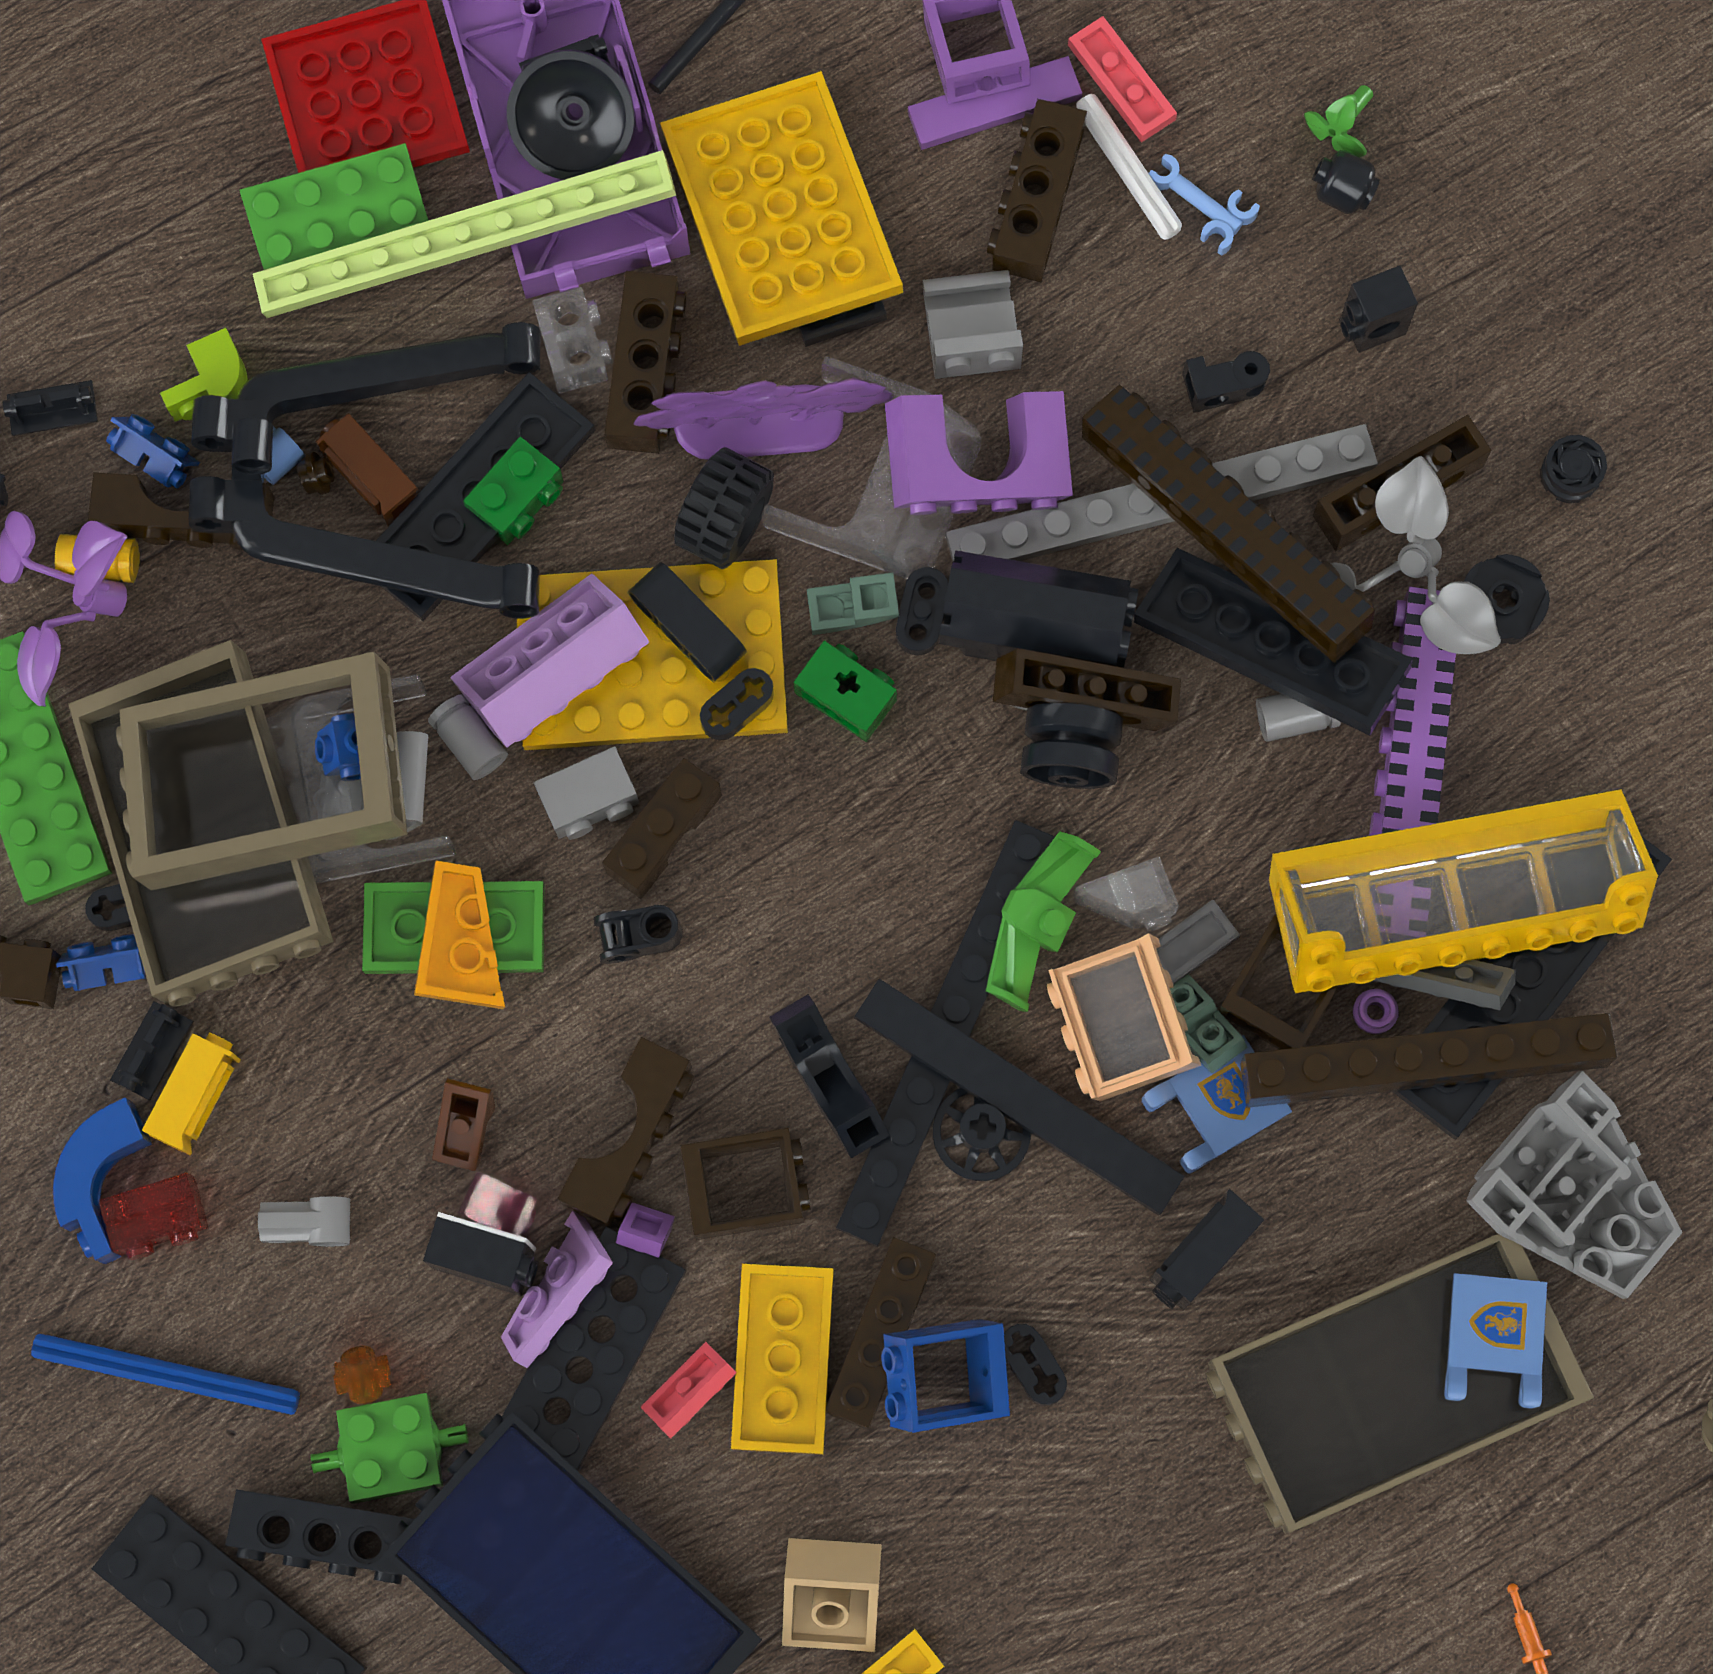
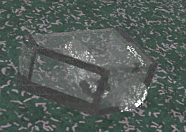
(1132, 896)

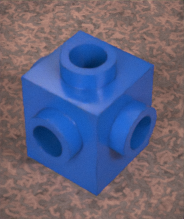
(338, 748)

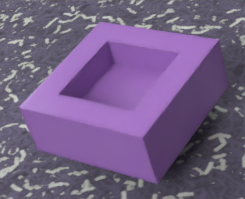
(645, 1229)

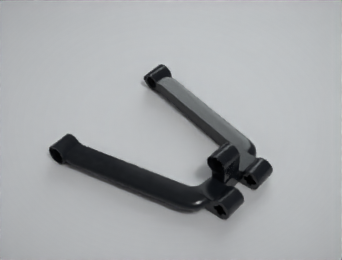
(247, 432)

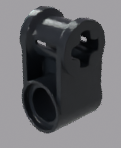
(634, 933)

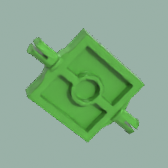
(389, 1448)

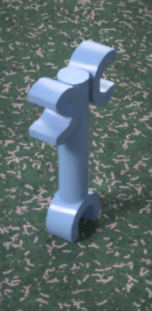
(1224, 220)

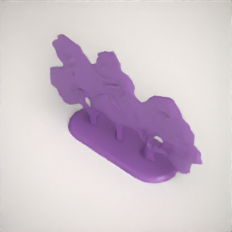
(762, 416)

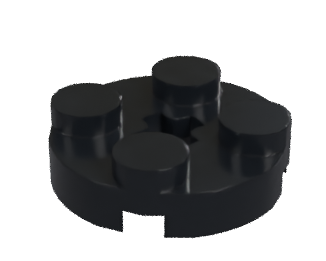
(1526, 590)

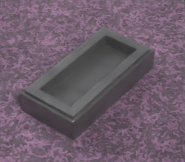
(1195, 940)

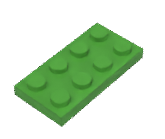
(333, 206)
(397, 919)

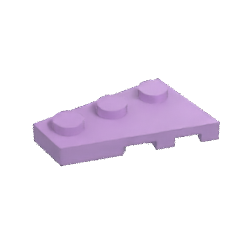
(567, 1281)

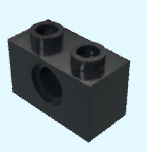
(1378, 309)

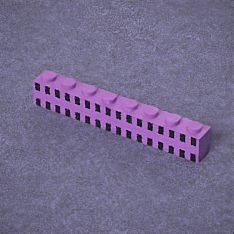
(1416, 728)

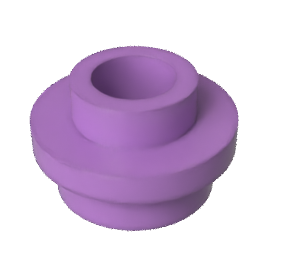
(1385, 1002)

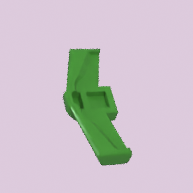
(1036, 917)

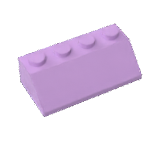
(550, 660)

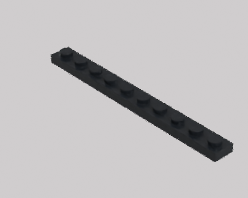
(922, 1087)

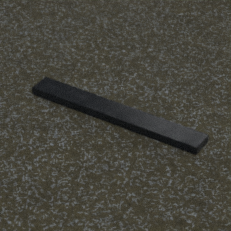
(1019, 1097)

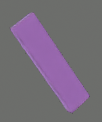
(941, 122)

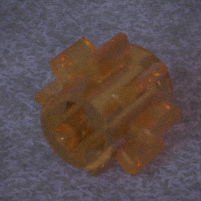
(361, 1374)

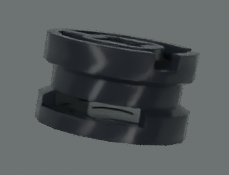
(1573, 468)

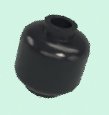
(1345, 182)

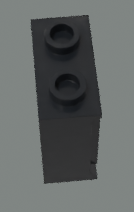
(1205, 1251)

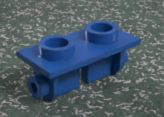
(138, 439)
(88, 963)

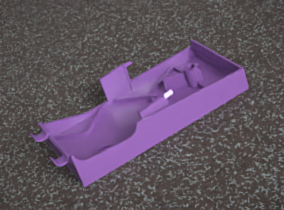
(490, 44)

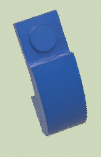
(83, 1167)

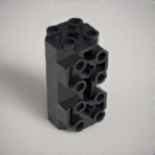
(1037, 608)

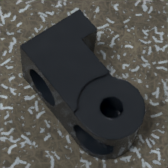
(1226, 381)

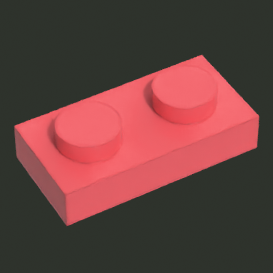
(688, 1390)

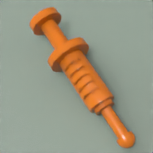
(1528, 1634)

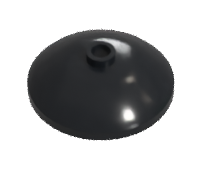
(548, 132)

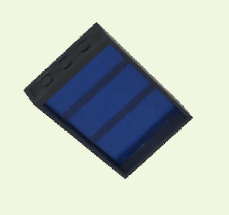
(558, 1571)

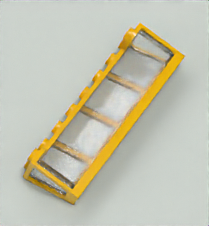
(1461, 891)

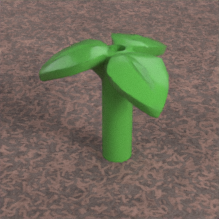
(1341, 118)

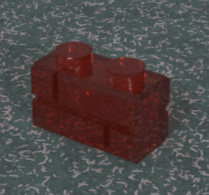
(153, 1216)

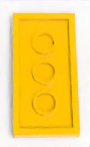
(782, 1359)

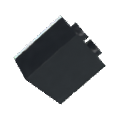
(481, 1254)

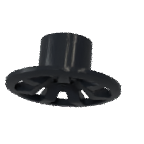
(981, 1132)

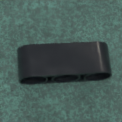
(687, 622)

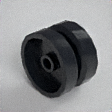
(1071, 745)

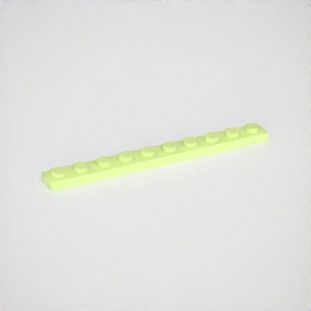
(464, 234)

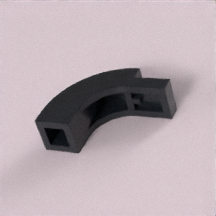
(828, 1076)

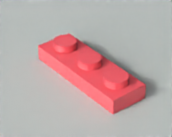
(1122, 79)

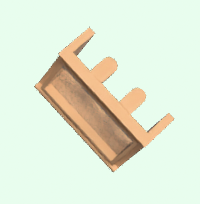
(1121, 1019)

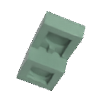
(853, 604)

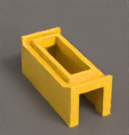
(191, 1092)

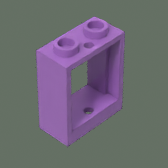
(966, 78)

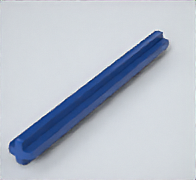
(165, 1374)

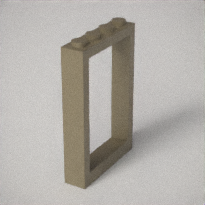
(378, 761)

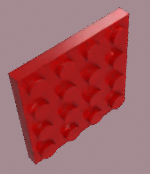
(366, 87)

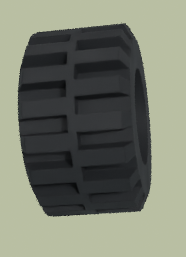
(723, 507)

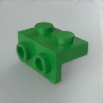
(515, 491)

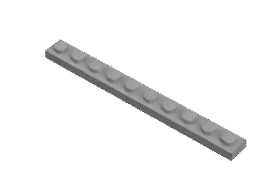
(1130, 510)

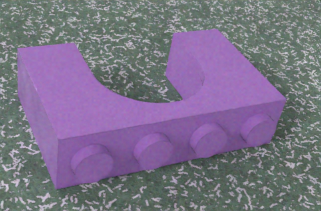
(929, 478)

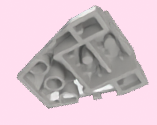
(1577, 1191)

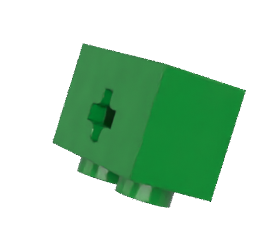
(856, 711)

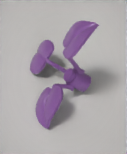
(92, 557)

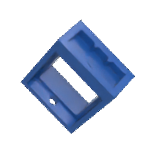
(985, 1376)

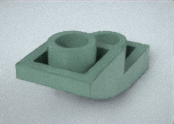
(1208, 1031)

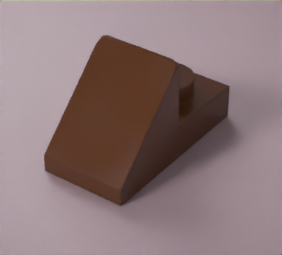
(462, 1124)

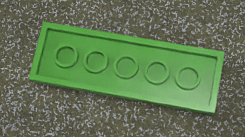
(41, 798)

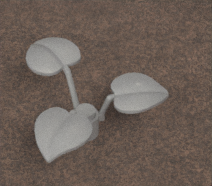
(1416, 504)

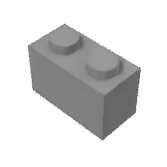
(587, 794)

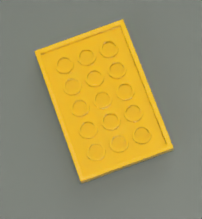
(781, 208)
(660, 689)

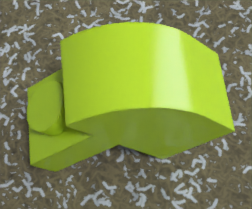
(220, 374)

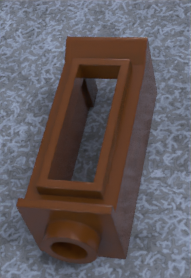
(366, 467)

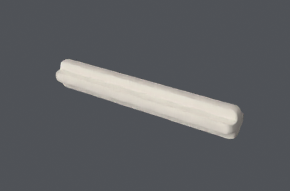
(1129, 168)

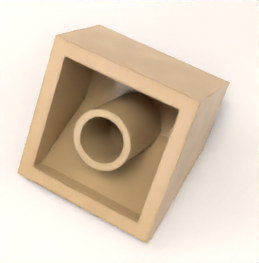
(831, 1594)

